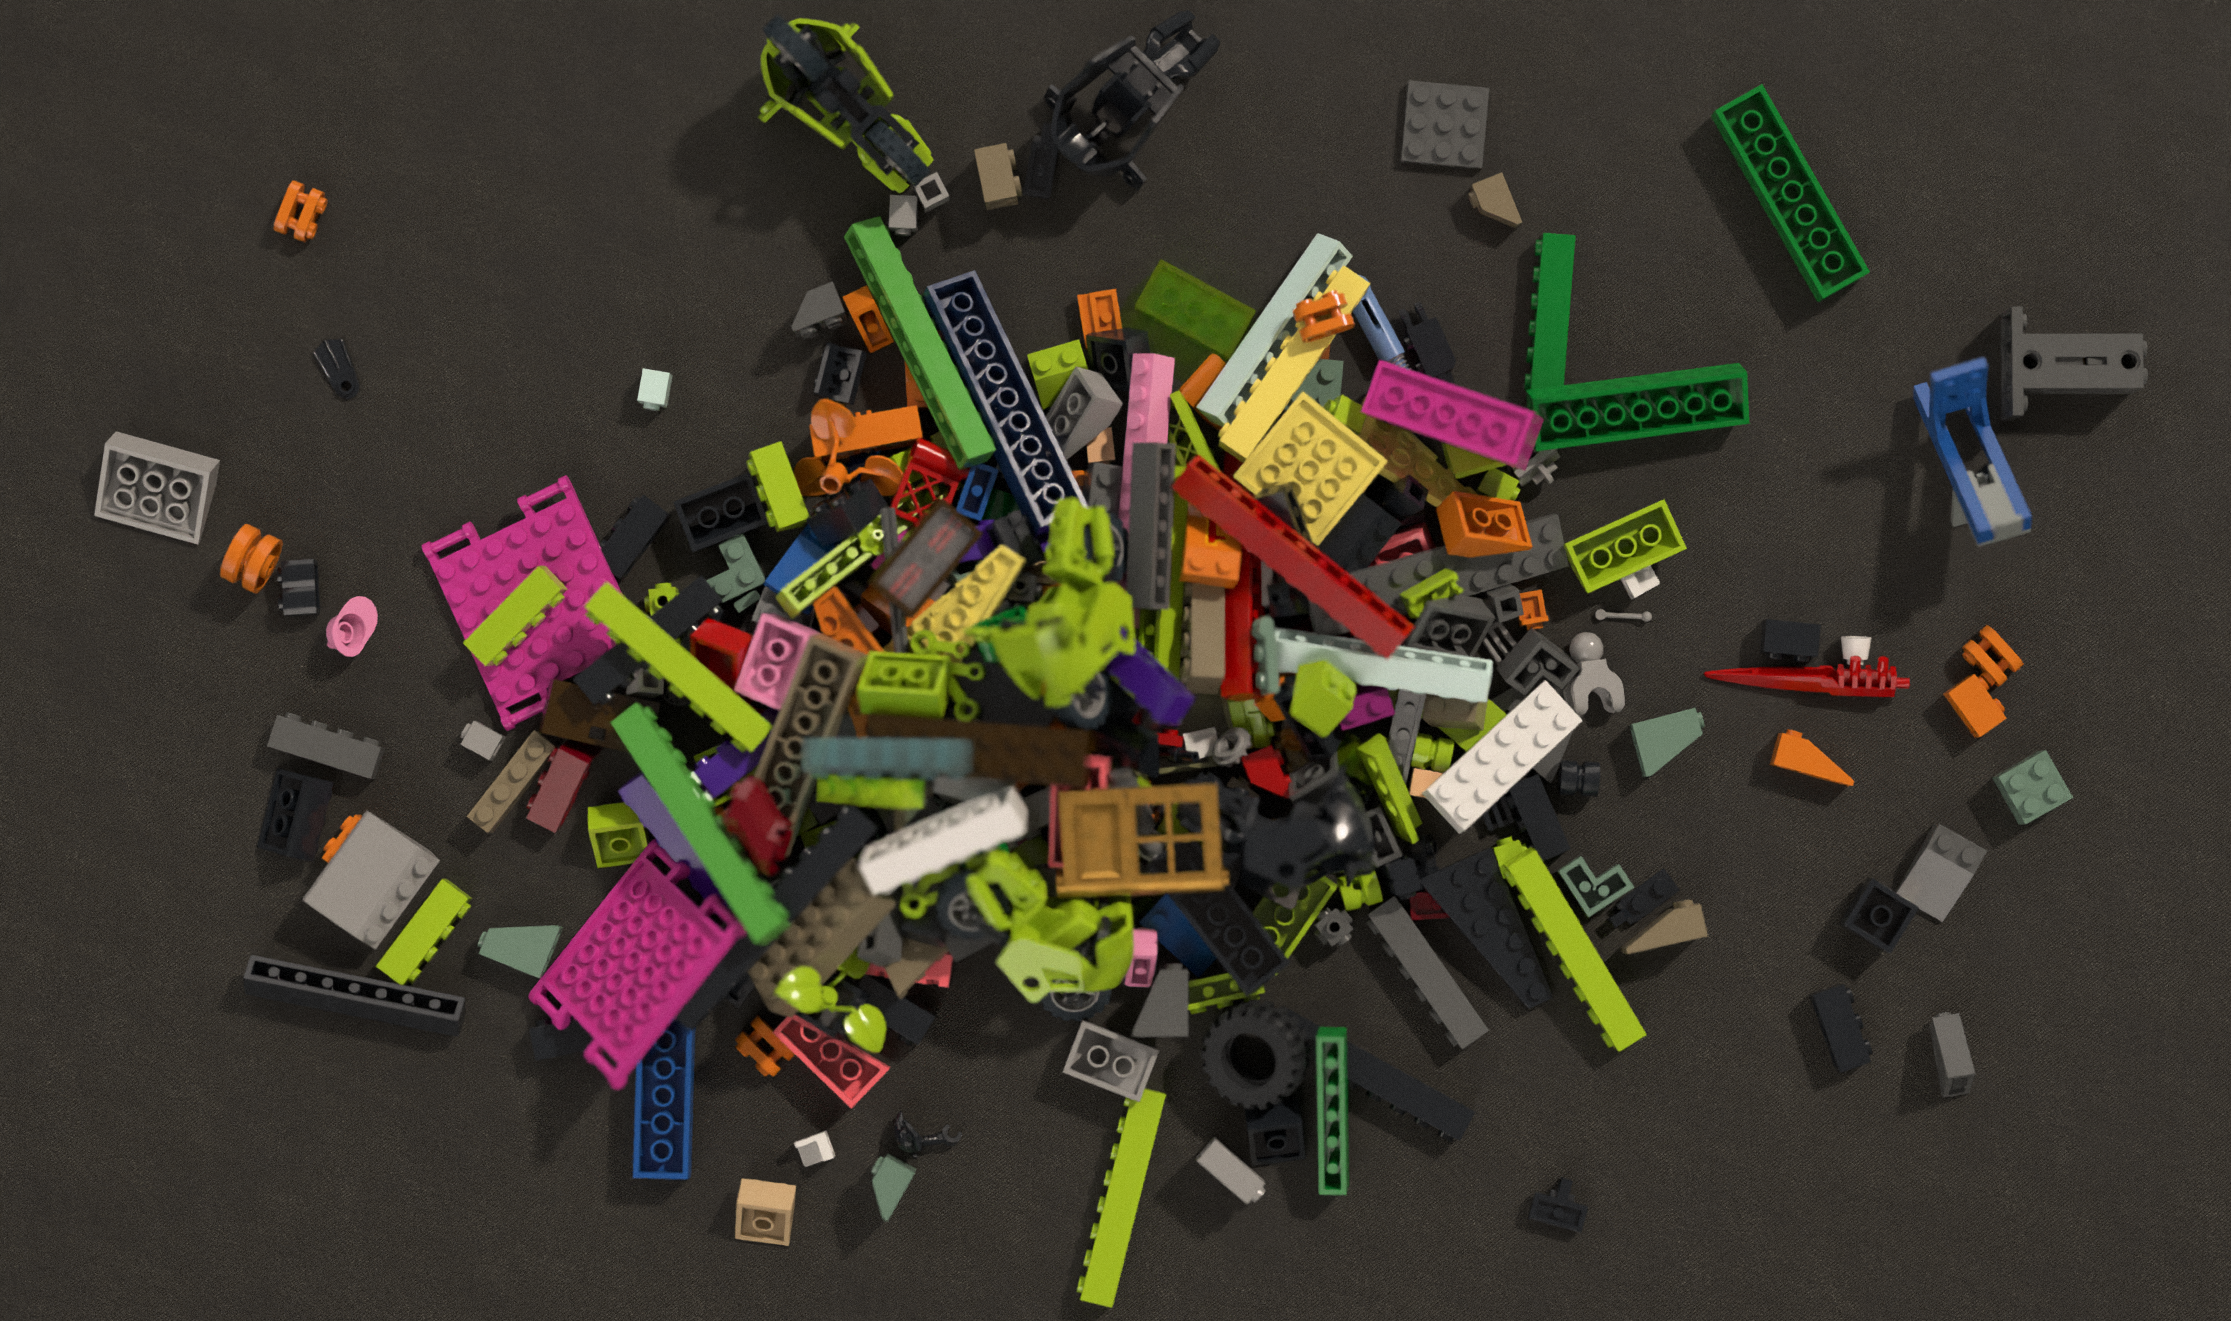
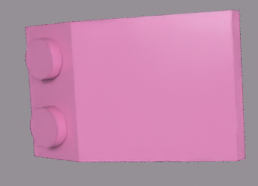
(773, 659)

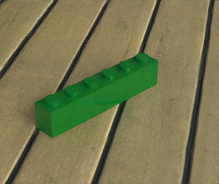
(1551, 309)
(1332, 1110)

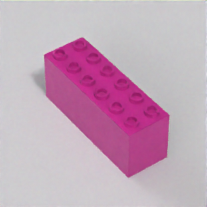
(1452, 415)

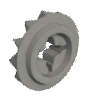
(1222, 750)

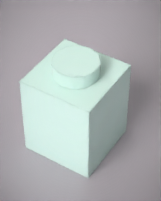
(654, 389)

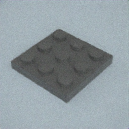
(1445, 125)

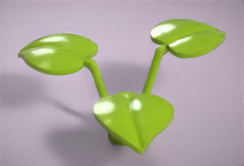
(803, 991)

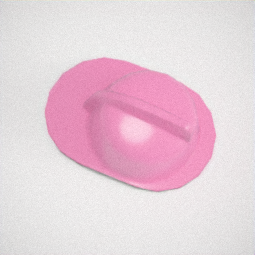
(352, 626)

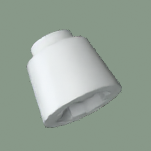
(1855, 646)

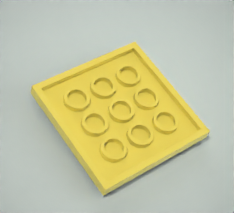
(1319, 458)

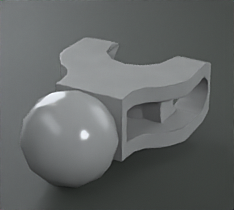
(1592, 676)

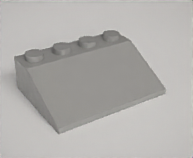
(156, 487)
(371, 879)

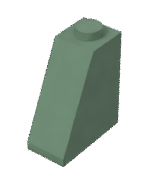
(1664, 738)
(521, 947)

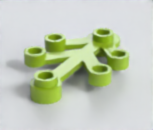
(955, 668)
(919, 893)

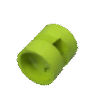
(1432, 753)
(1362, 890)

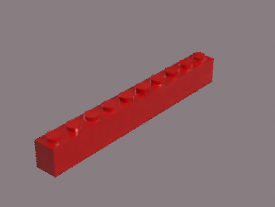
(1292, 557)
(1241, 608)

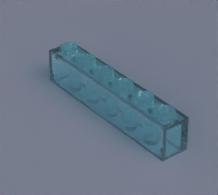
(887, 756)

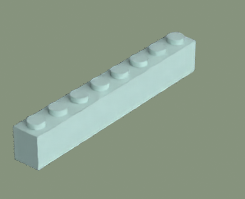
(1271, 329)
(1406, 668)

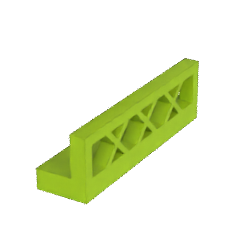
(1193, 430)
(1390, 788)

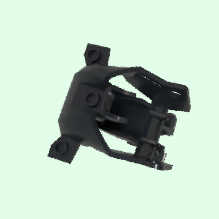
(1139, 83)
(1285, 849)

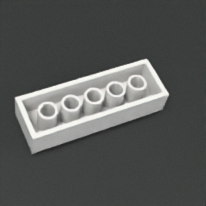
(1502, 757)
(944, 839)

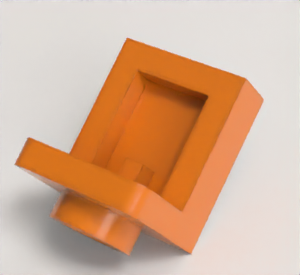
(1533, 610)

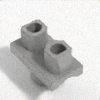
(1538, 467)

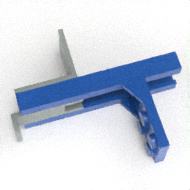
(1991, 501)

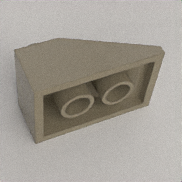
(1670, 927)

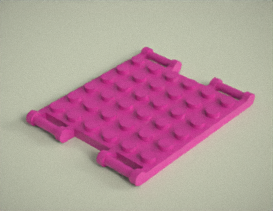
(493, 567)
(636, 962)

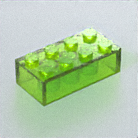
(1194, 310)

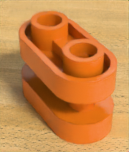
(313, 205)
(1330, 303)
(1992, 672)
(749, 1045)

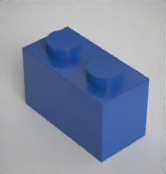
(975, 491)

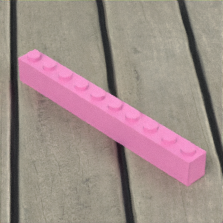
(1146, 422)

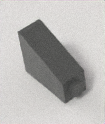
(1166, 1005)
(1951, 1055)

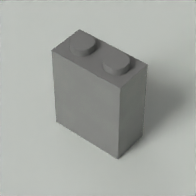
(1231, 1171)

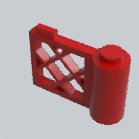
(930, 462)

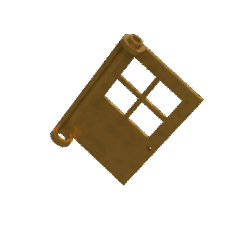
(1103, 841)

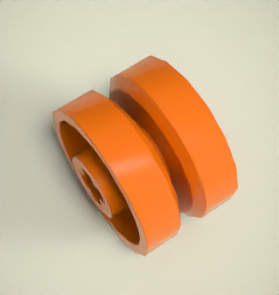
(251, 558)

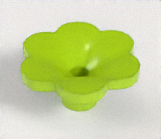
(869, 541)

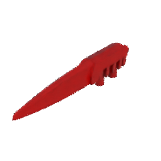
(1823, 679)

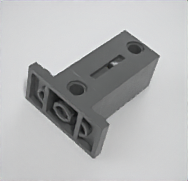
(2065, 363)

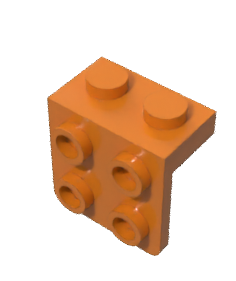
(1200, 382)

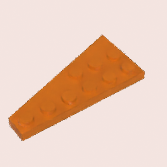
(844, 625)

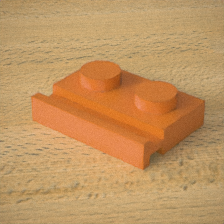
(1099, 312)

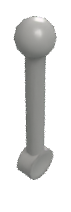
(1601, 614)

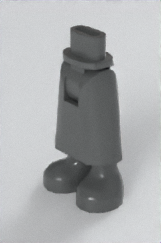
(1144, 819)

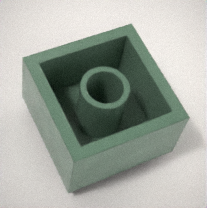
(1322, 382)
(2032, 787)

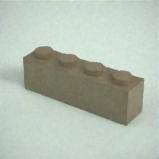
(512, 782)

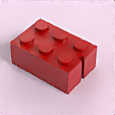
(721, 652)

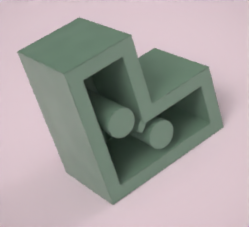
(743, 572)
(1593, 892)

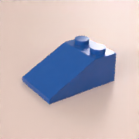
(800, 557)
(1178, 935)

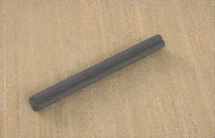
(898, 619)

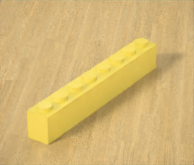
(1285, 374)

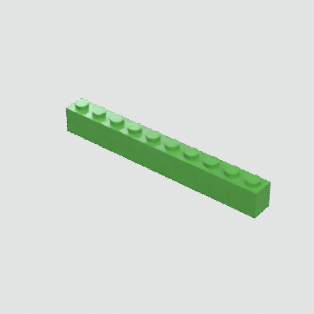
(920, 343)
(701, 824)

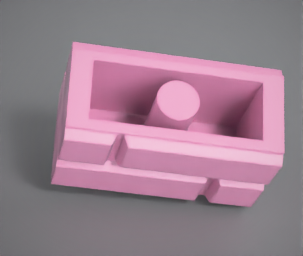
(1144, 958)

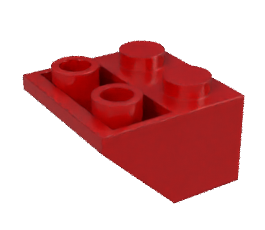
(1265, 771)

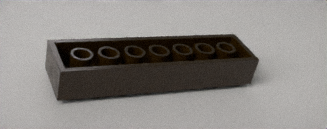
(1002, 749)

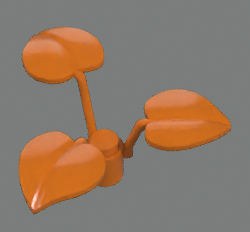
(816, 479)

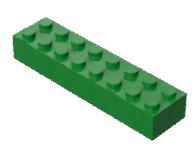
(1790, 193)
(1640, 406)

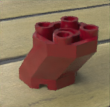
(758, 824)

